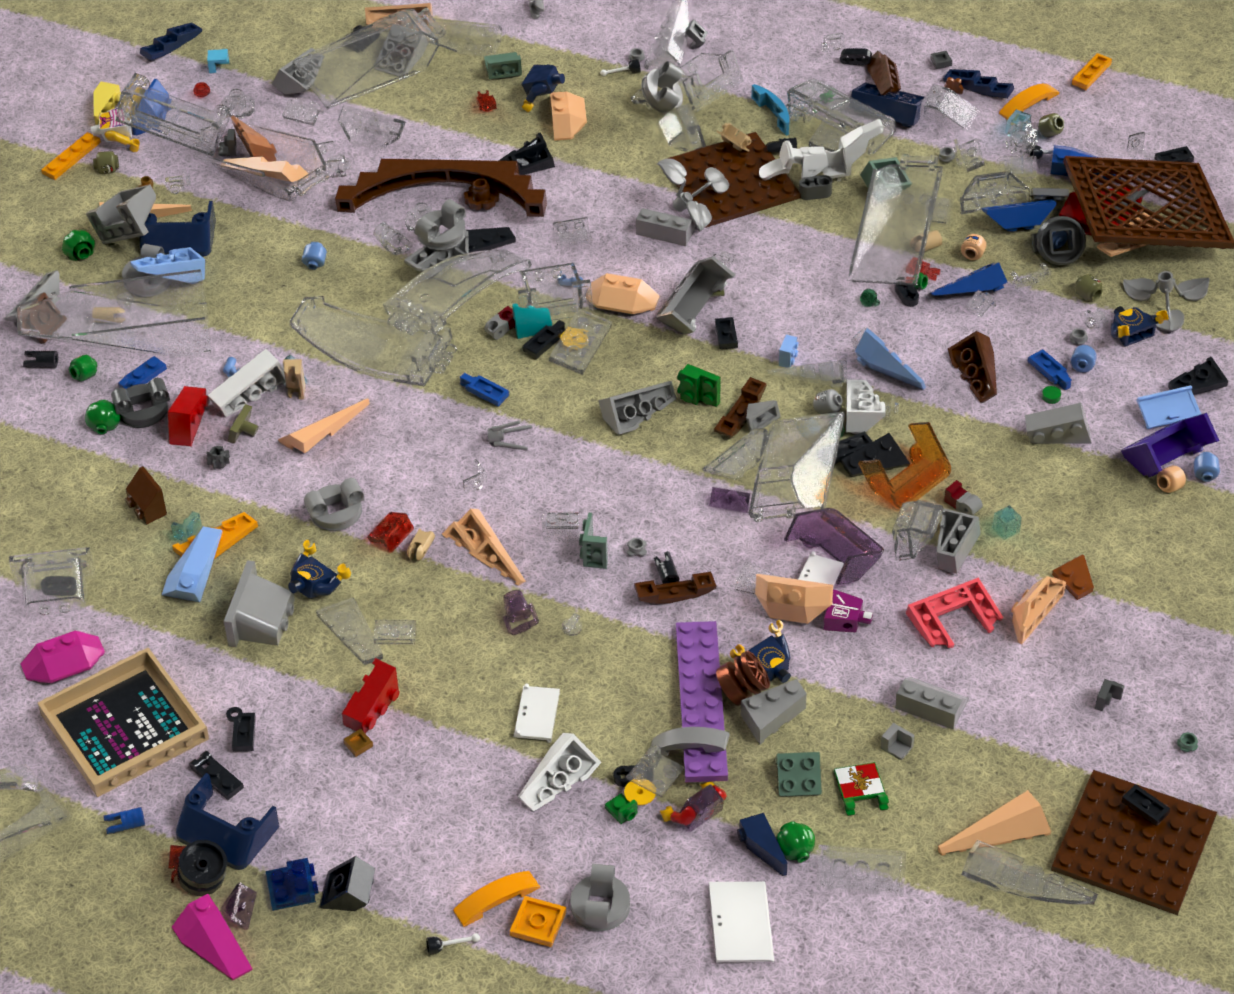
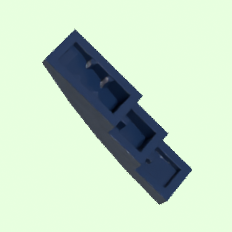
(174, 38)
(980, 84)

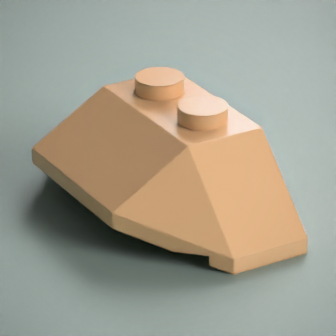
(567, 114)
(623, 294)
(792, 598)
(1036, 605)

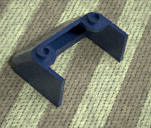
(178, 235)
(239, 842)

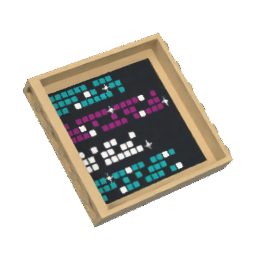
(123, 721)

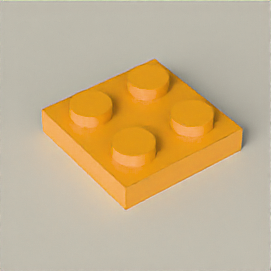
(538, 921)

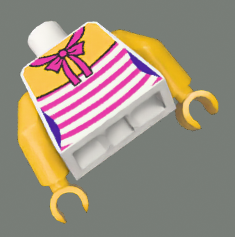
(115, 131)

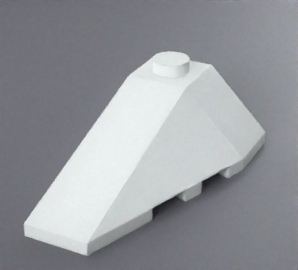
(862, 407)

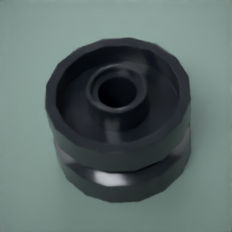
(202, 867)

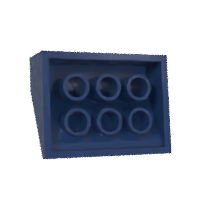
(901, 106)

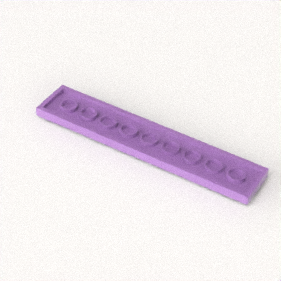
(700, 696)

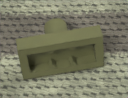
(242, 424)

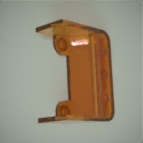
(927, 469)

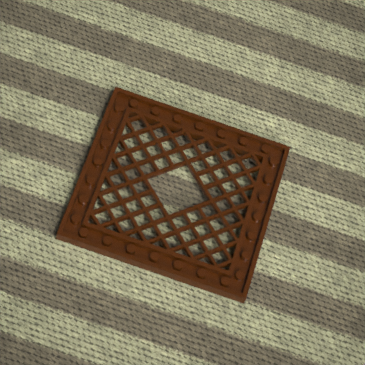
(1103, 231)

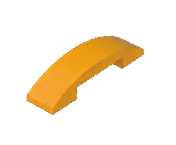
(1028, 98)
(493, 894)

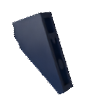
(762, 842)

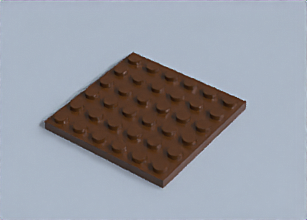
(746, 189)
(1127, 853)

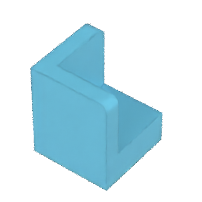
(217, 57)

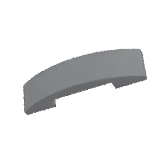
(692, 737)

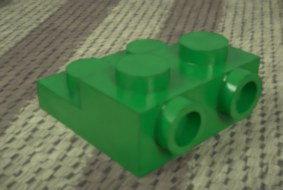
(699, 386)

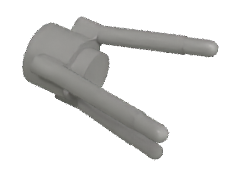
(496, 434)

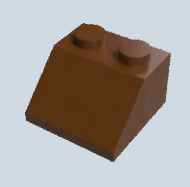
(145, 497)

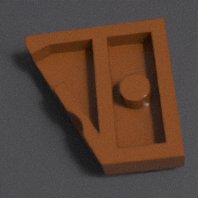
(1076, 576)

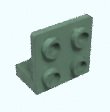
(503, 65)
(593, 548)
(799, 773)

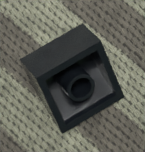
(348, 885)

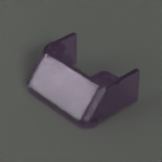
(838, 538)

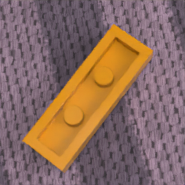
(1091, 71)

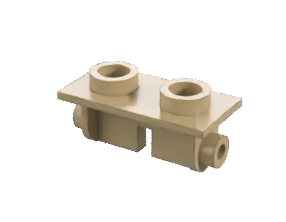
(729, 134)

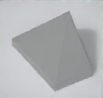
(761, 414)

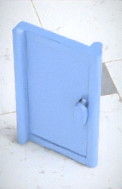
(1171, 404)

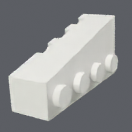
(248, 383)

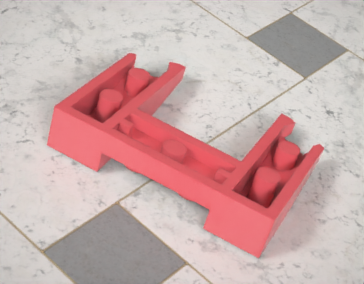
(926, 611)

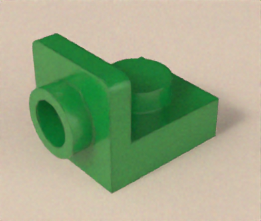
(622, 809)

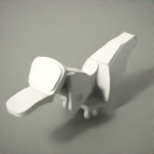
(817, 159)

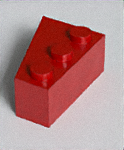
(186, 415)
(373, 698)

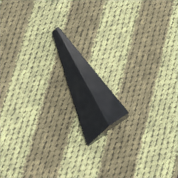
(532, 156)

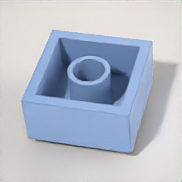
(788, 351)

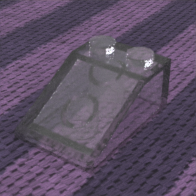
(947, 109)

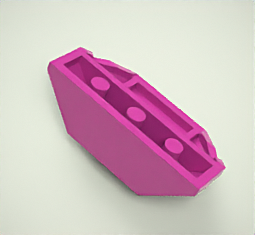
(62, 657)

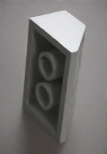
(664, 227)
(930, 702)

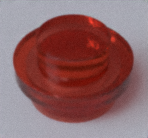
(201, 89)

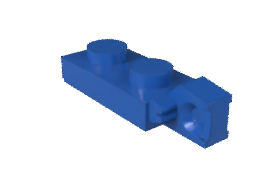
(1050, 368)
(143, 373)
(484, 389)

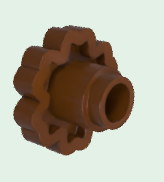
(480, 196)

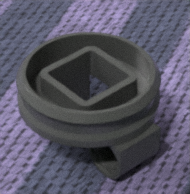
(1043, 241)
(125, 399)

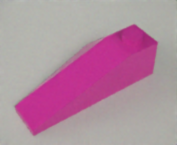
(207, 933)

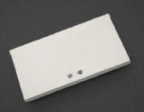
(744, 922)

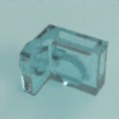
(189, 528)

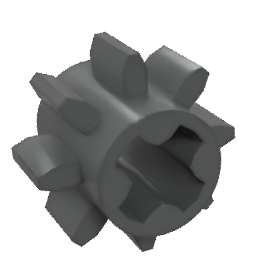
(218, 457)

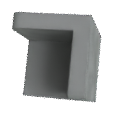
(897, 741)

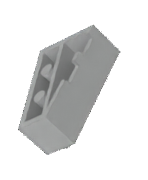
(773, 708)

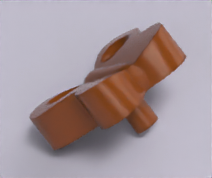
(954, 85)

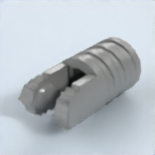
(535, 7)

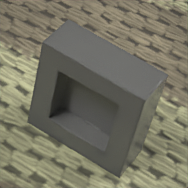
(941, 59)

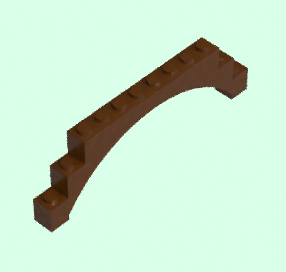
(401, 173)

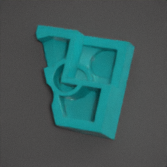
(530, 320)

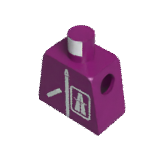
(845, 613)

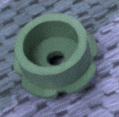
(1188, 738)

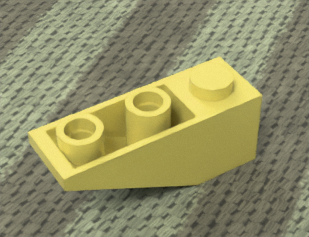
(105, 98)

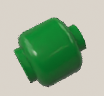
(83, 368)

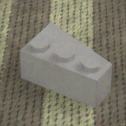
(1059, 426)
(956, 539)

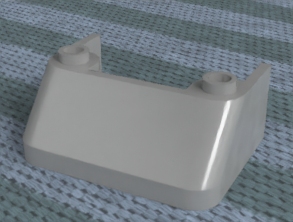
(692, 294)

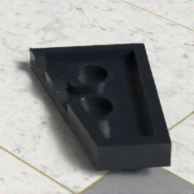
(489, 238)
(1202, 378)
(882, 449)

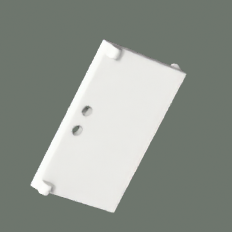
(821, 570)
(540, 715)

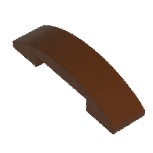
(736, 418)
(676, 591)

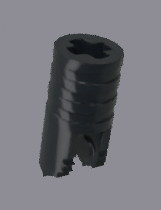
(775, 146)
(43, 359)
(667, 569)

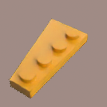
(233, 531)

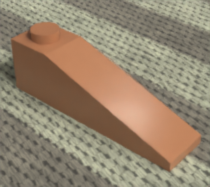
(253, 141)

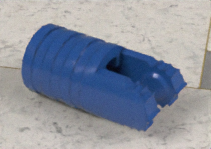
(130, 819)

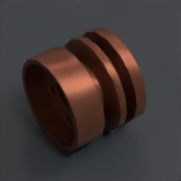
(742, 677)

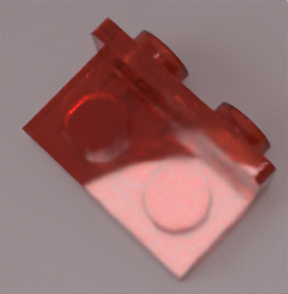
(391, 530)

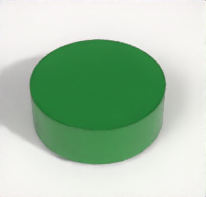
(1051, 394)

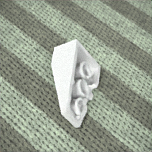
(560, 768)

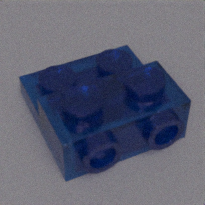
(292, 884)

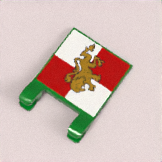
(860, 783)

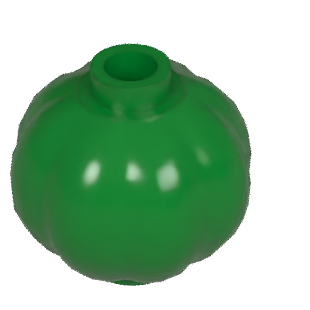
(80, 242)
(102, 417)
(796, 841)

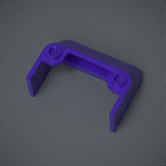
(1170, 443)

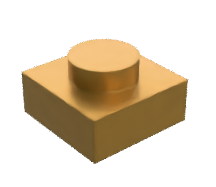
(358, 742)

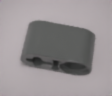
(815, 187)

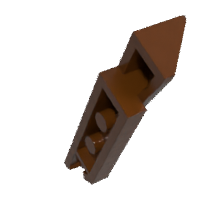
(884, 73)

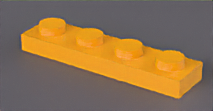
(71, 156)

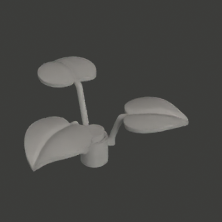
(699, 213)
(1142, 288)

